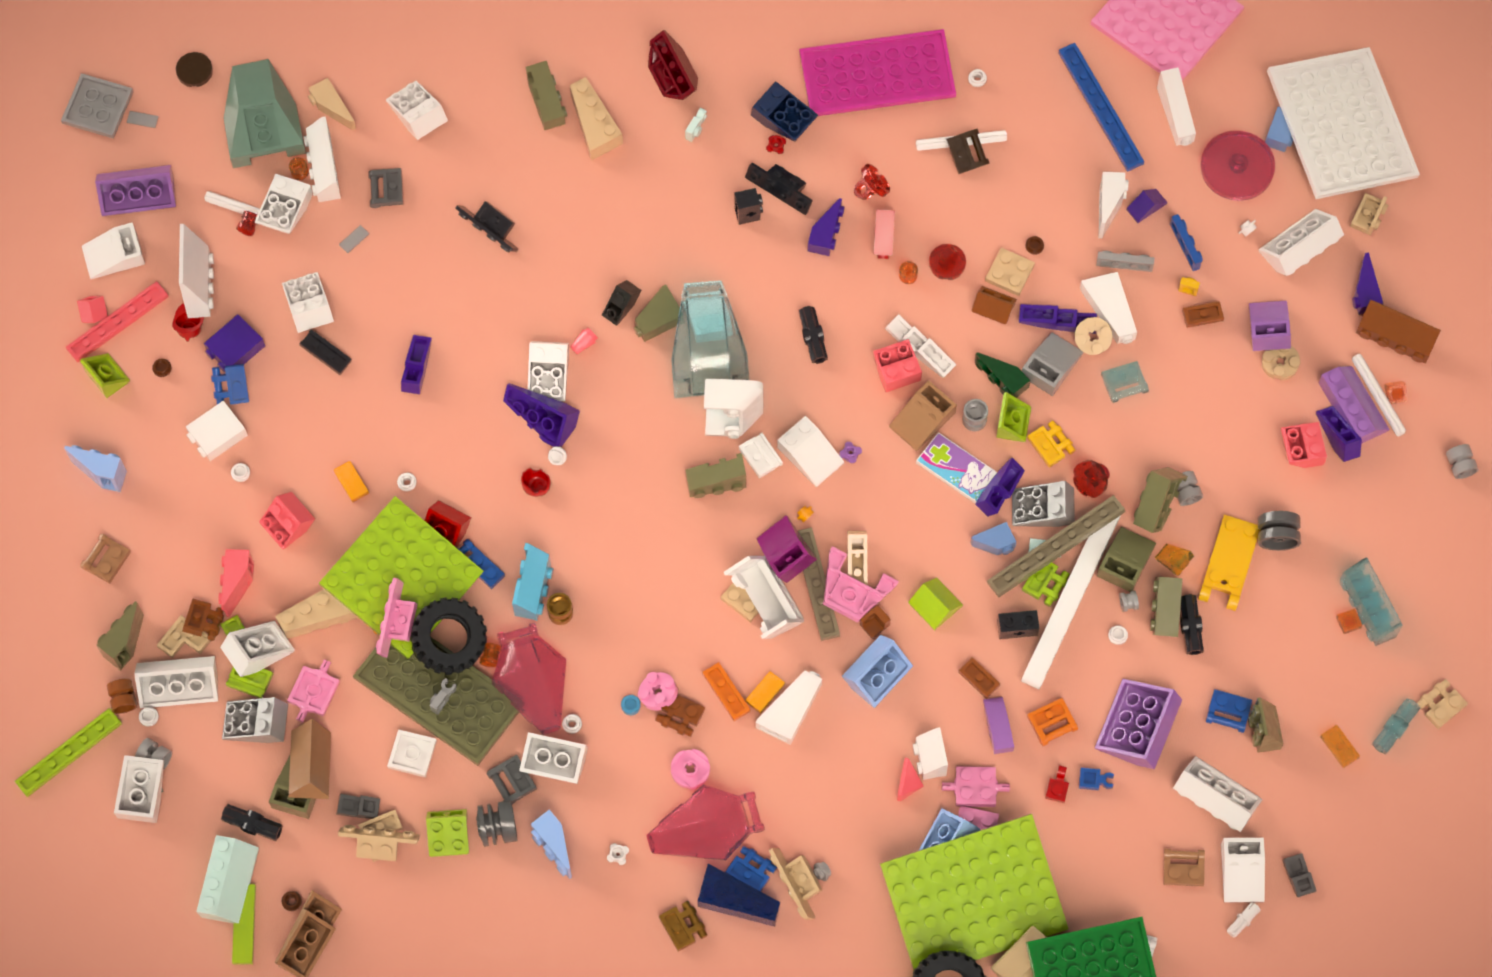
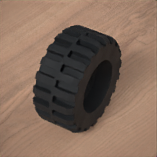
(460, 612)
(948, 960)

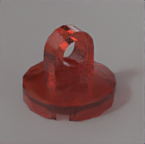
(873, 182)
(947, 262)
(1091, 478)

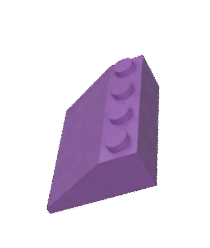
(1139, 723)

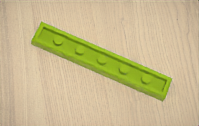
(68, 752)

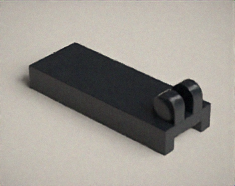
(325, 352)

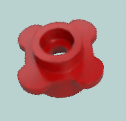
(776, 140)

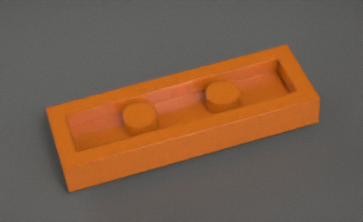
(726, 691)

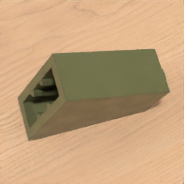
(658, 316)

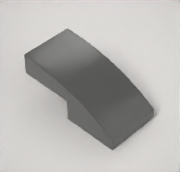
(358, 806)
(1298, 875)

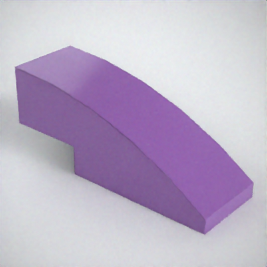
(998, 725)

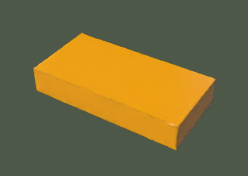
(351, 481)
(765, 692)

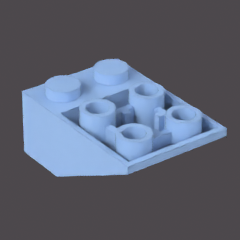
(103, 469)
(549, 833)

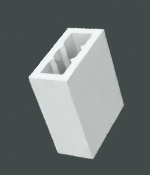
(216, 431)

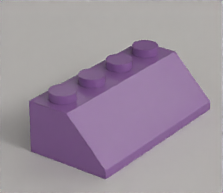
(136, 190)
(1353, 402)

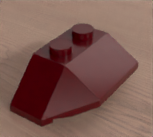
(671, 67)

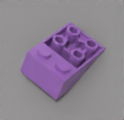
(1270, 325)

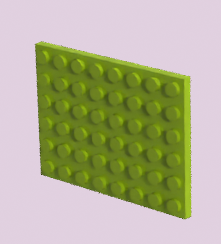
(974, 892)

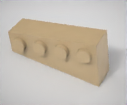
(595, 121)
(312, 614)

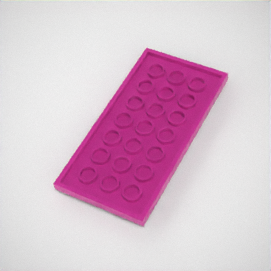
(877, 72)

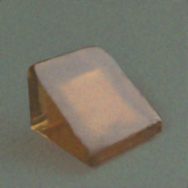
(1396, 392)

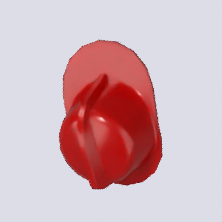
(185, 326)

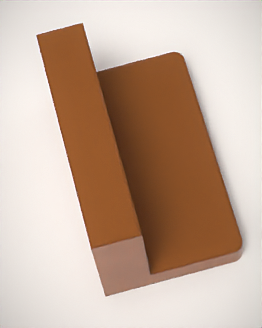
(993, 305)

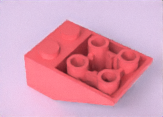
(236, 578)

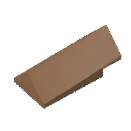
(309, 761)
(308, 936)

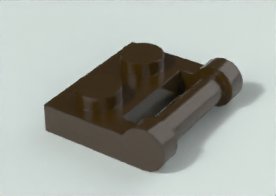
(961, 152)

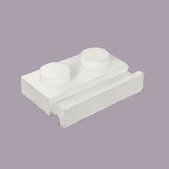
(760, 455)

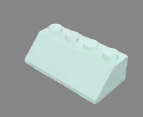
(227, 879)

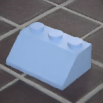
(877, 670)
(946, 828)

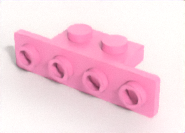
(397, 620)

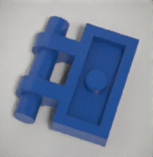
(236, 383)
(749, 874)

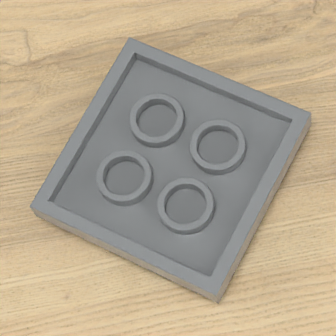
(97, 105)

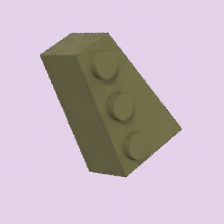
(545, 95)
(716, 478)
(1157, 497)
(1166, 606)

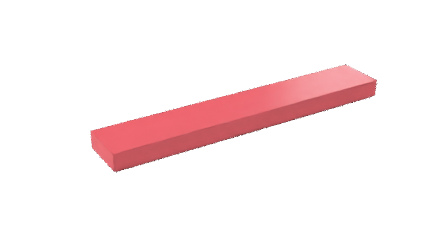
(117, 321)

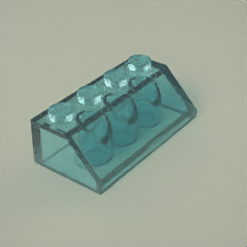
(1371, 602)

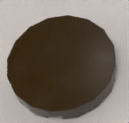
(194, 69)

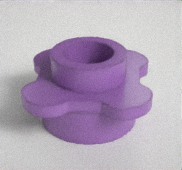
(850, 457)

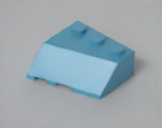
(532, 584)

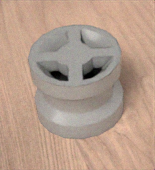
(1129, 601)

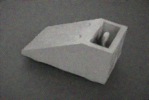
(1051, 363)
(1043, 505)
(255, 720)

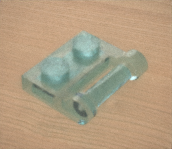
(1124, 376)

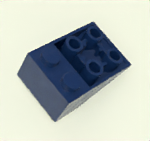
(783, 112)

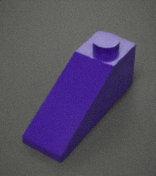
(1367, 286)
(1340, 434)

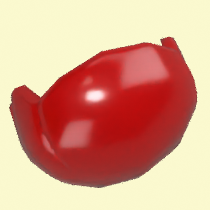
(535, 482)

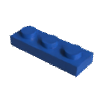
(1186, 242)

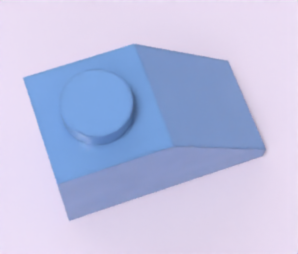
(1279, 134)
(995, 540)

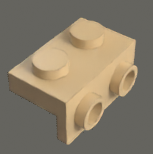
(1368, 213)

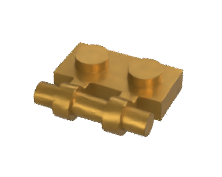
(678, 930)

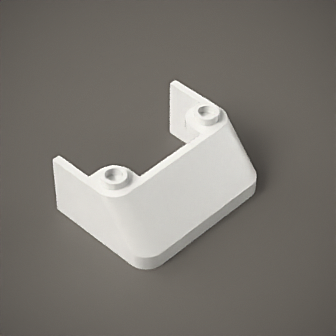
(732, 406)
(767, 595)

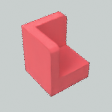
(92, 309)

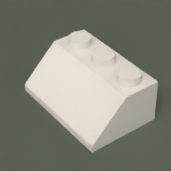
(553, 758)

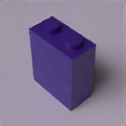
(234, 343)

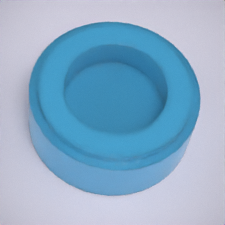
(630, 705)

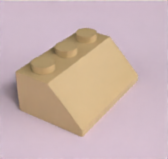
(1016, 960)

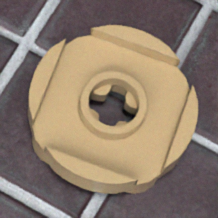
(1095, 346)
(1281, 371)

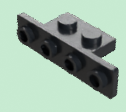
(781, 185)
(492, 222)

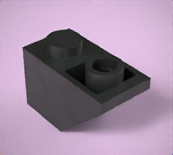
(621, 302)

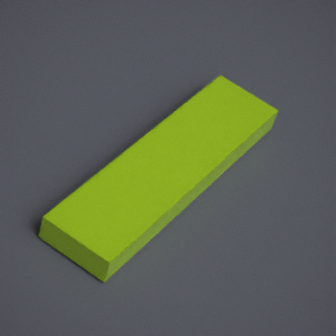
(244, 930)

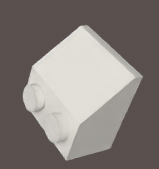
(931, 754)

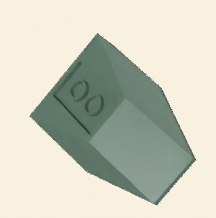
(260, 115)

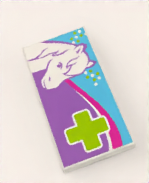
(956, 467)

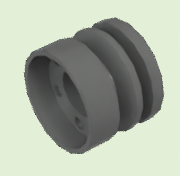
(496, 823)

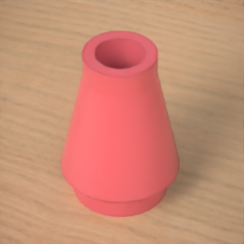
(583, 341)

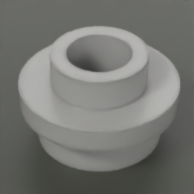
(822, 871)

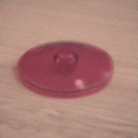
(1237, 165)

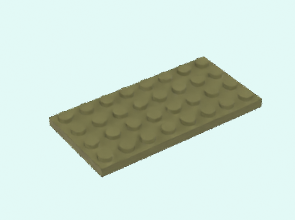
(469, 720)

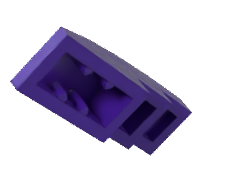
(1052, 317)

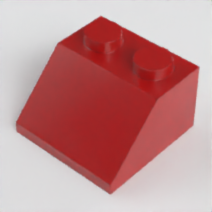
(448, 522)

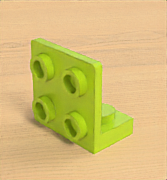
(447, 832)

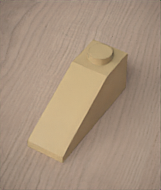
(330, 103)
(857, 555)

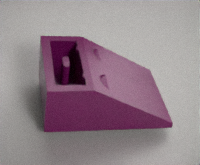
(785, 550)

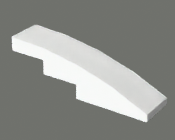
(923, 348)

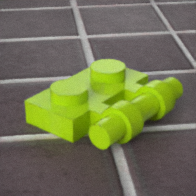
(1038, 582)

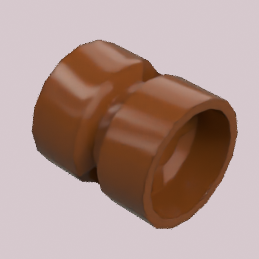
(122, 697)

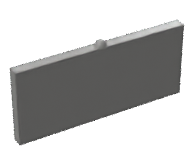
(142, 119)
(354, 239)

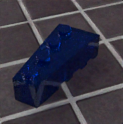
(735, 898)

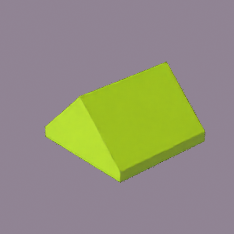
(105, 373)
(1013, 419)
(934, 603)

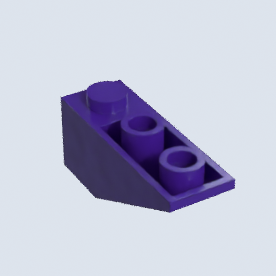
(823, 232)

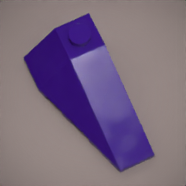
(545, 415)

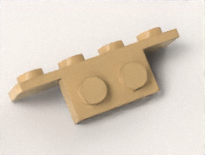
(376, 843)
(799, 879)

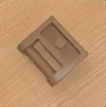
(110, 562)
(1184, 873)

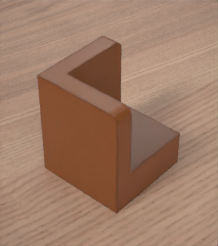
(875, 622)

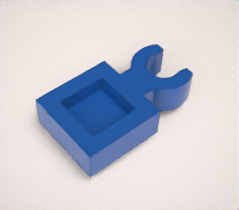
(1091, 779)

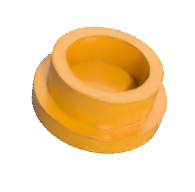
(805, 513)

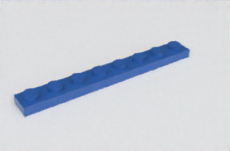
(1101, 107)

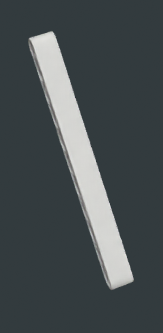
(1067, 606)

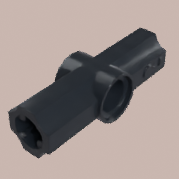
(813, 334)
(1191, 625)
(252, 822)

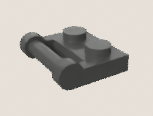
(391, 186)
(519, 780)

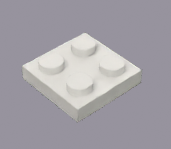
(412, 753)

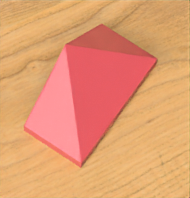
(909, 781)

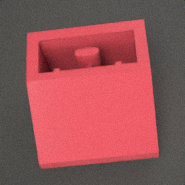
(897, 365)
(1304, 445)
(286, 519)

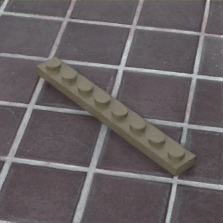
(1056, 546)

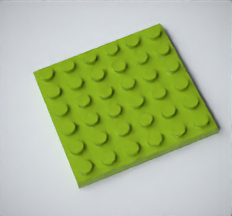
(402, 548)

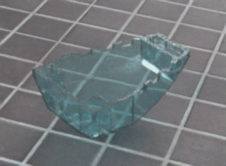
(706, 340)

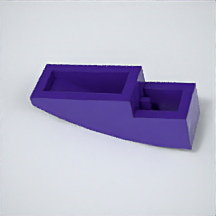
(416, 364)
(1000, 488)

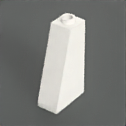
(1176, 106)
(1110, 303)
(790, 708)

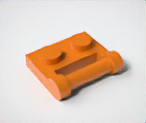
(1050, 715)

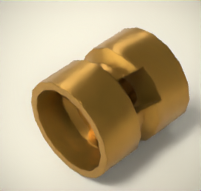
(559, 608)

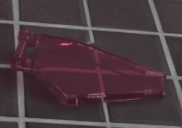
(531, 677)
(706, 825)

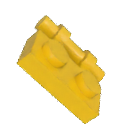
(1047, 447)

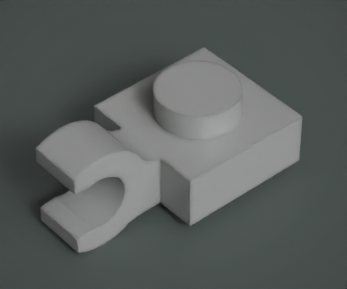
(439, 700)

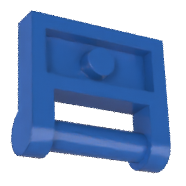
(1230, 705)

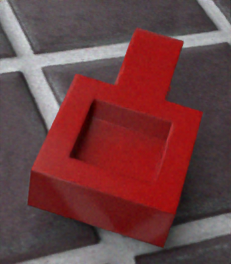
(1057, 787)

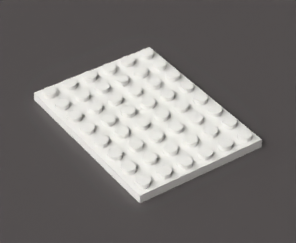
(1343, 123)

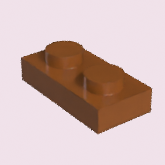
(1203, 314)
(979, 678)

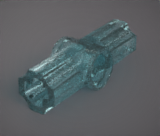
(1396, 726)

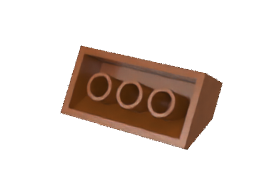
(1398, 331)

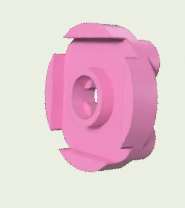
(651, 684)
(690, 758)

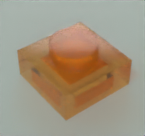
(1349, 621)

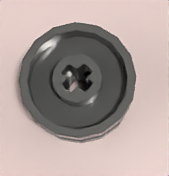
(1279, 530)

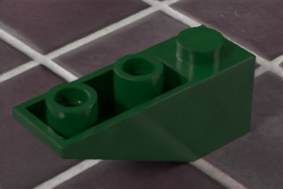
(1004, 375)

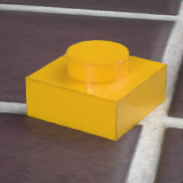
(1189, 286)

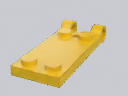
(1230, 559)

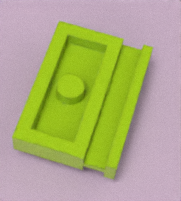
(252, 684)

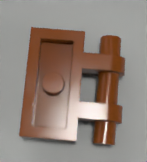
(197, 616)
(684, 710)

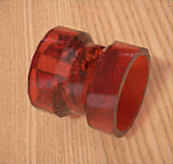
(248, 224)

